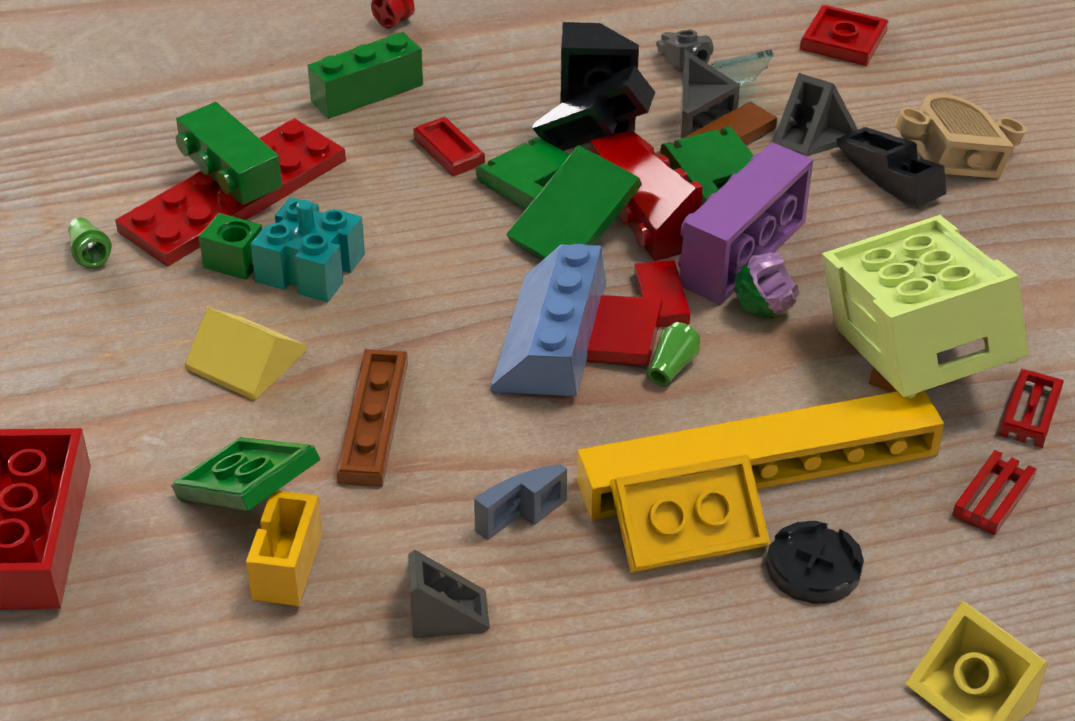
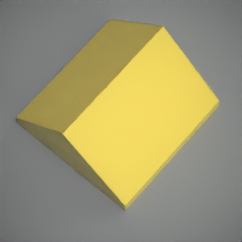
(240, 353)
(978, 671)

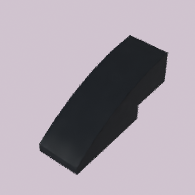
(596, 110)
(894, 165)

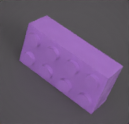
(744, 219)

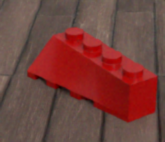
(661, 201)

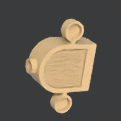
(960, 135)

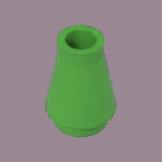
(88, 244)
(673, 352)

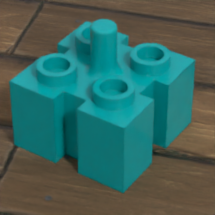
(308, 249)

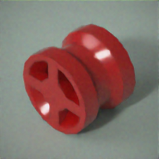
(390, 12)

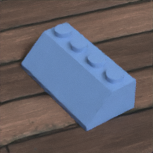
(552, 324)

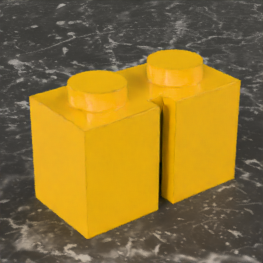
(284, 548)

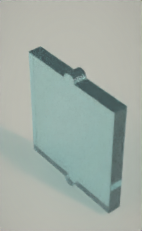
(745, 67)

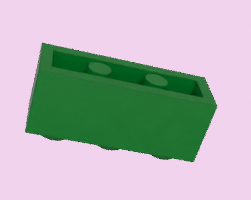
(365, 74)
(228, 153)

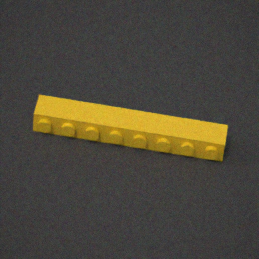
(779, 445)

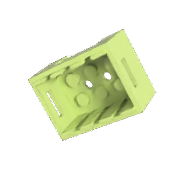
(923, 294)

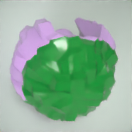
(765, 286)

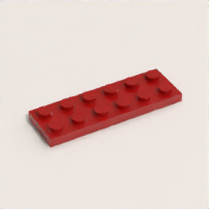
(173, 220)

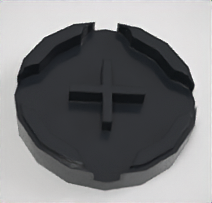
(814, 562)

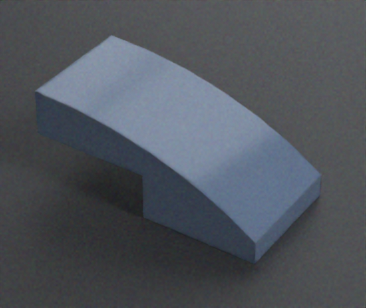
(525, 495)

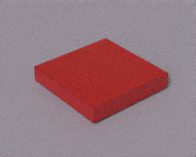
(844, 35)
(624, 330)

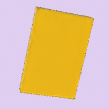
(689, 513)

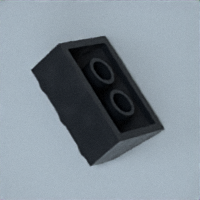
(592, 54)

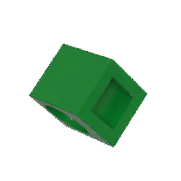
(227, 245)

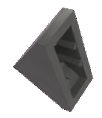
(704, 94)
(813, 117)
(444, 600)

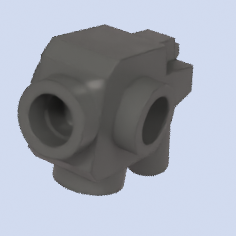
(673, 46)

